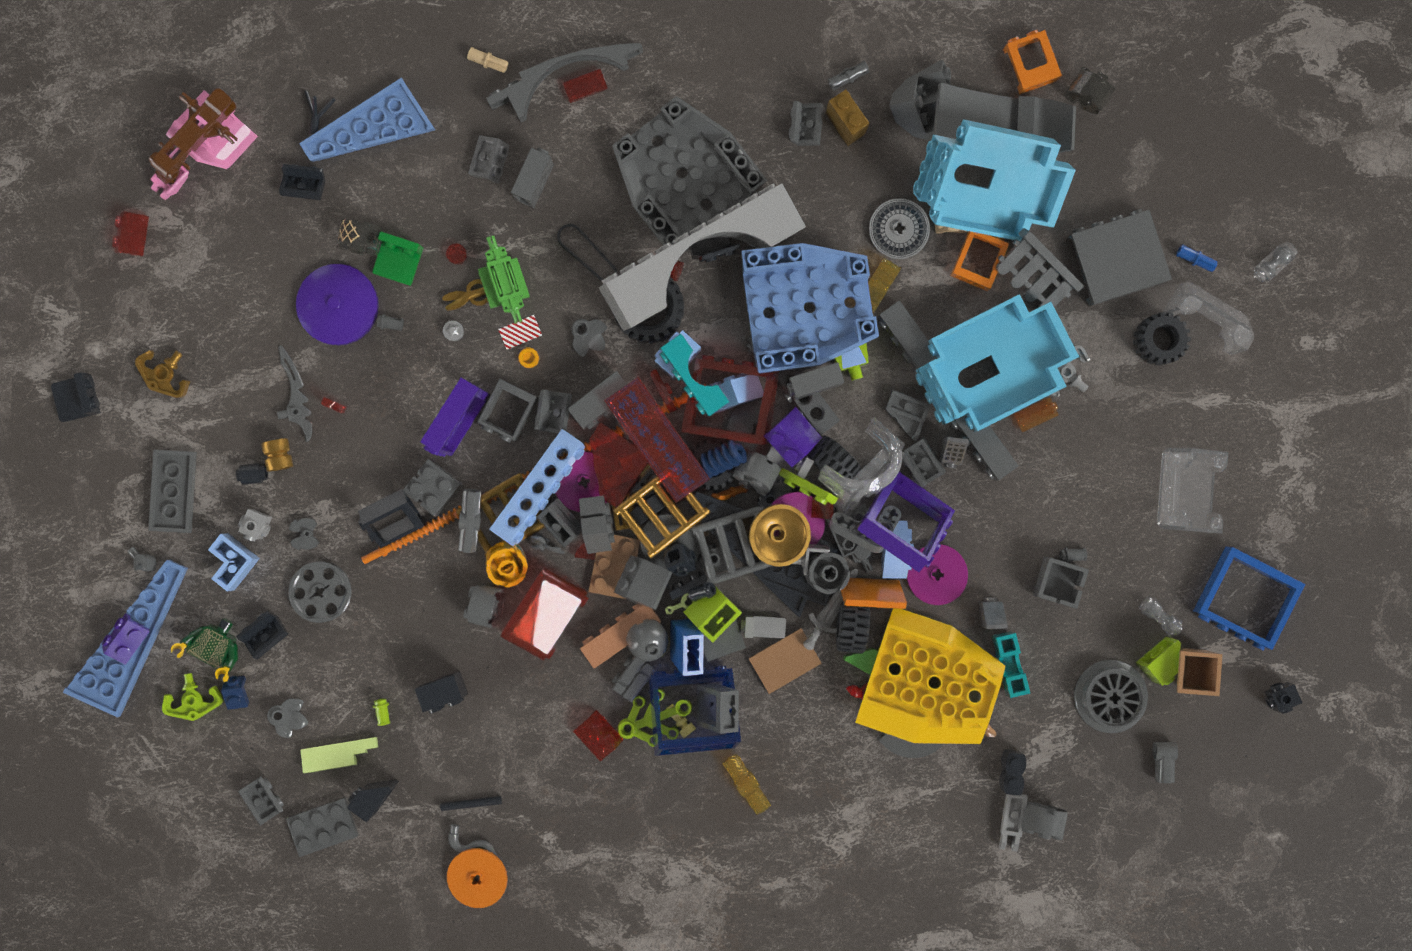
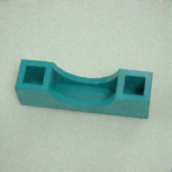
(708, 397)

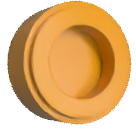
(528, 358)

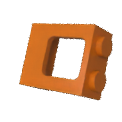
(1040, 75)

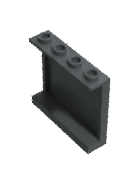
(1120, 256)

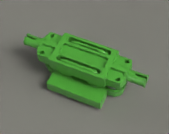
(503, 281)

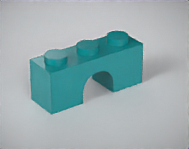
(1008, 652)

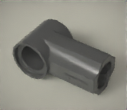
(1165, 755)

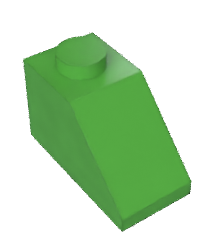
(863, 661)

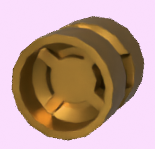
(277, 454)

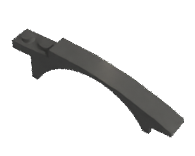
(521, 92)

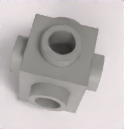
(254, 525)

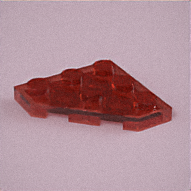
(615, 464)

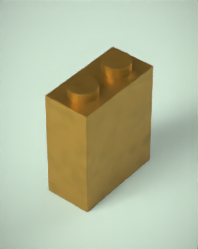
(847, 117)

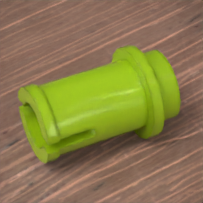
(381, 712)

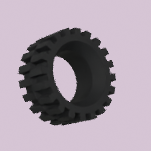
(665, 327)

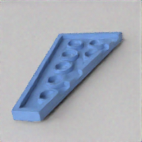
(378, 120)

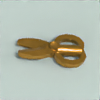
(462, 297)

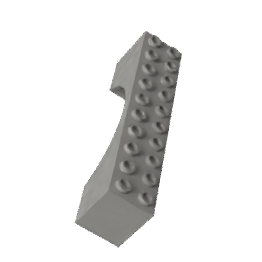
(759, 222)

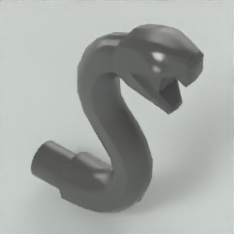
(454, 842)

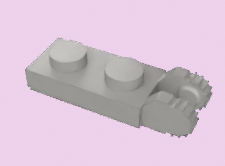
(1012, 820)

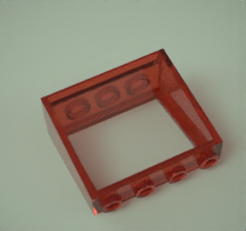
(766, 409)

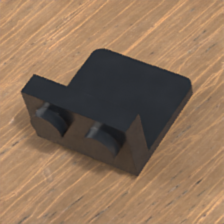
(75, 397)

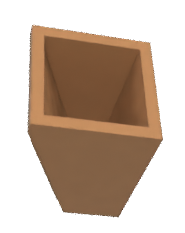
(1199, 672)

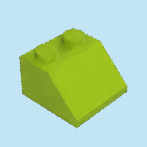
(1161, 661)

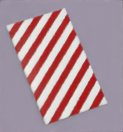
(520, 333)

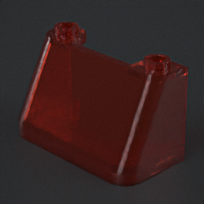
(544, 613)

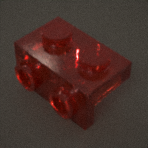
(130, 233)
(598, 735)

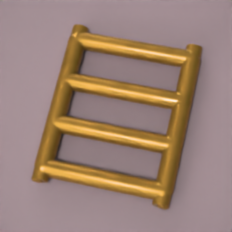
(500, 491)
(668, 537)

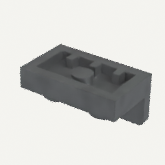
(489, 158)

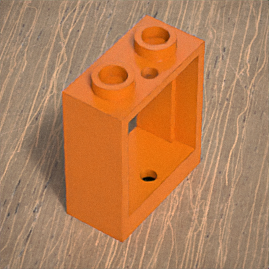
(973, 278)

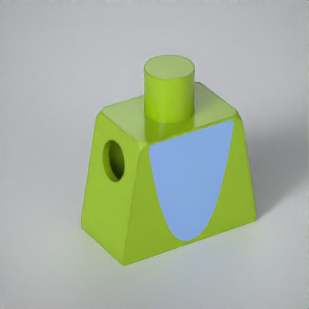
(853, 360)

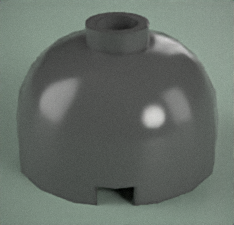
(647, 640)

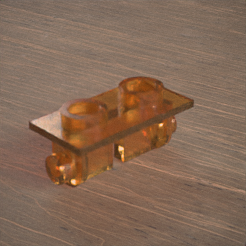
(1036, 414)

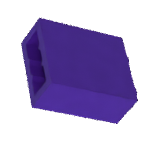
(793, 437)

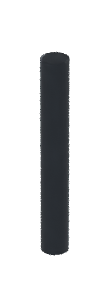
(471, 803)

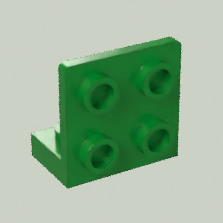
(397, 259)

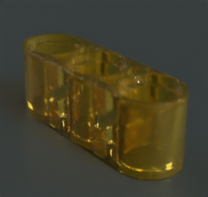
(882, 281)

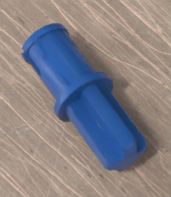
(1196, 258)

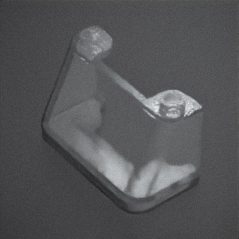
(1236, 326)
(1188, 489)

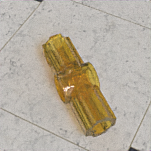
(746, 784)

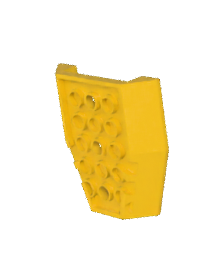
(907, 704)

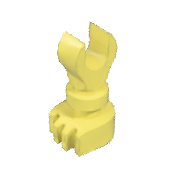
(681, 722)

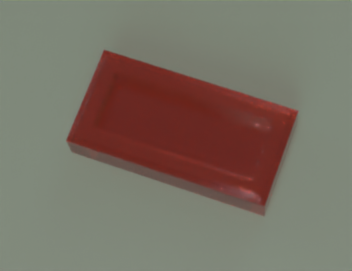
(585, 85)

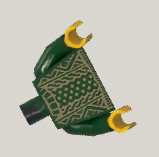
(213, 646)

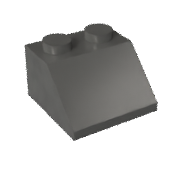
(642, 582)

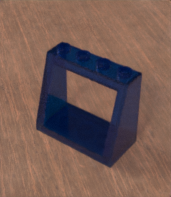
(689, 745)

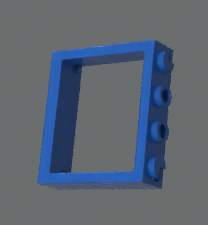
(1229, 554)

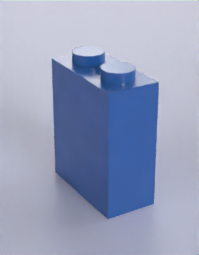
(686, 647)

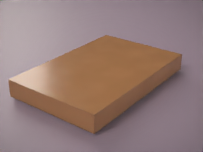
(784, 661)

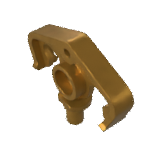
(161, 376)

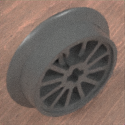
(1084, 691)

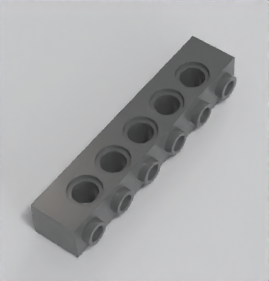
(828, 417)

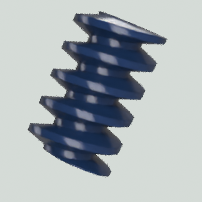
(723, 458)

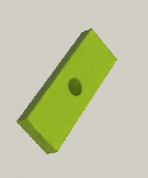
(807, 487)

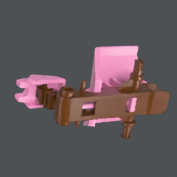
(206, 133)

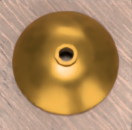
(792, 538)

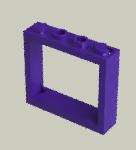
(454, 418)
(894, 544)

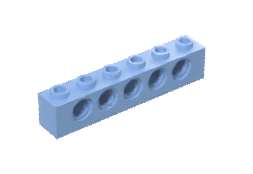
(538, 476)

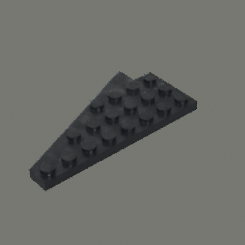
(784, 581)

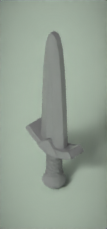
(826, 616)

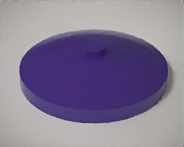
(337, 304)

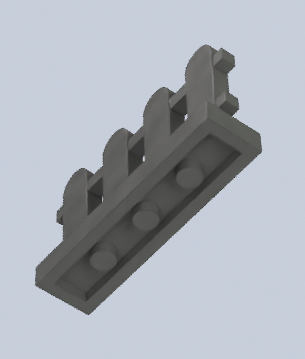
(1034, 263)

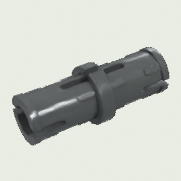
(848, 75)

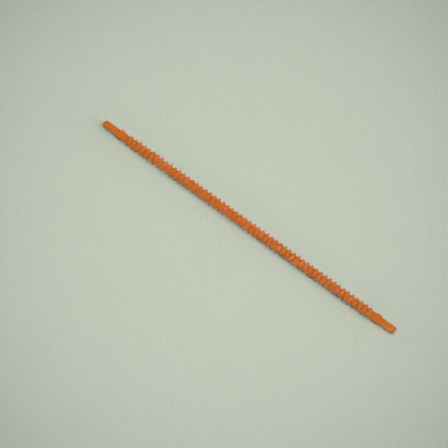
(446, 518)

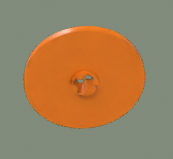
(463, 872)

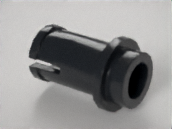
(706, 590)

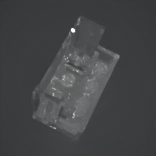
(873, 476)

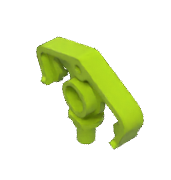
(192, 703)

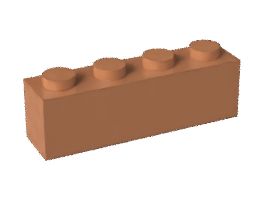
(614, 637)

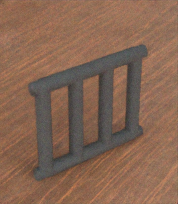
(718, 525)

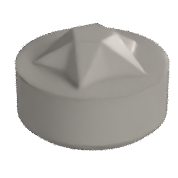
(453, 330)

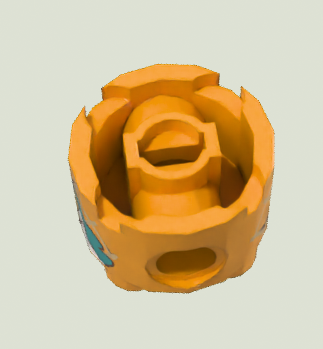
(506, 564)

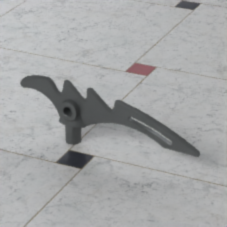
(295, 410)

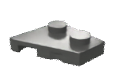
(907, 413)

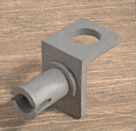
(805, 558)

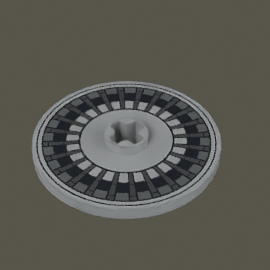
(910, 217)

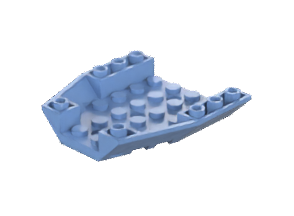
(798, 275)

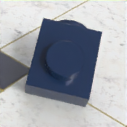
(234, 693)

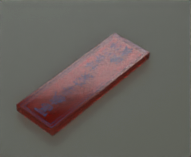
(657, 439)

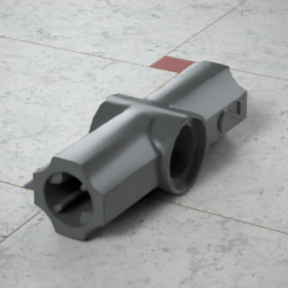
(469, 520)

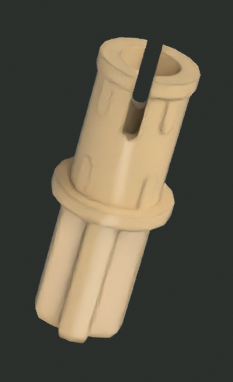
(487, 60)

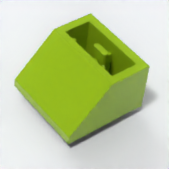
(713, 614)

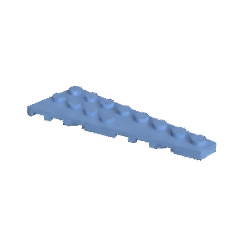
(108, 682)

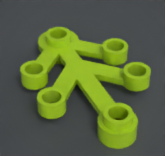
(647, 720)

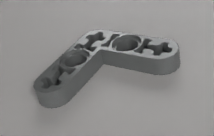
(868, 544)

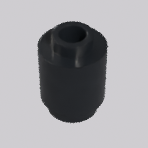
(251, 473)

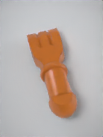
(732, 491)

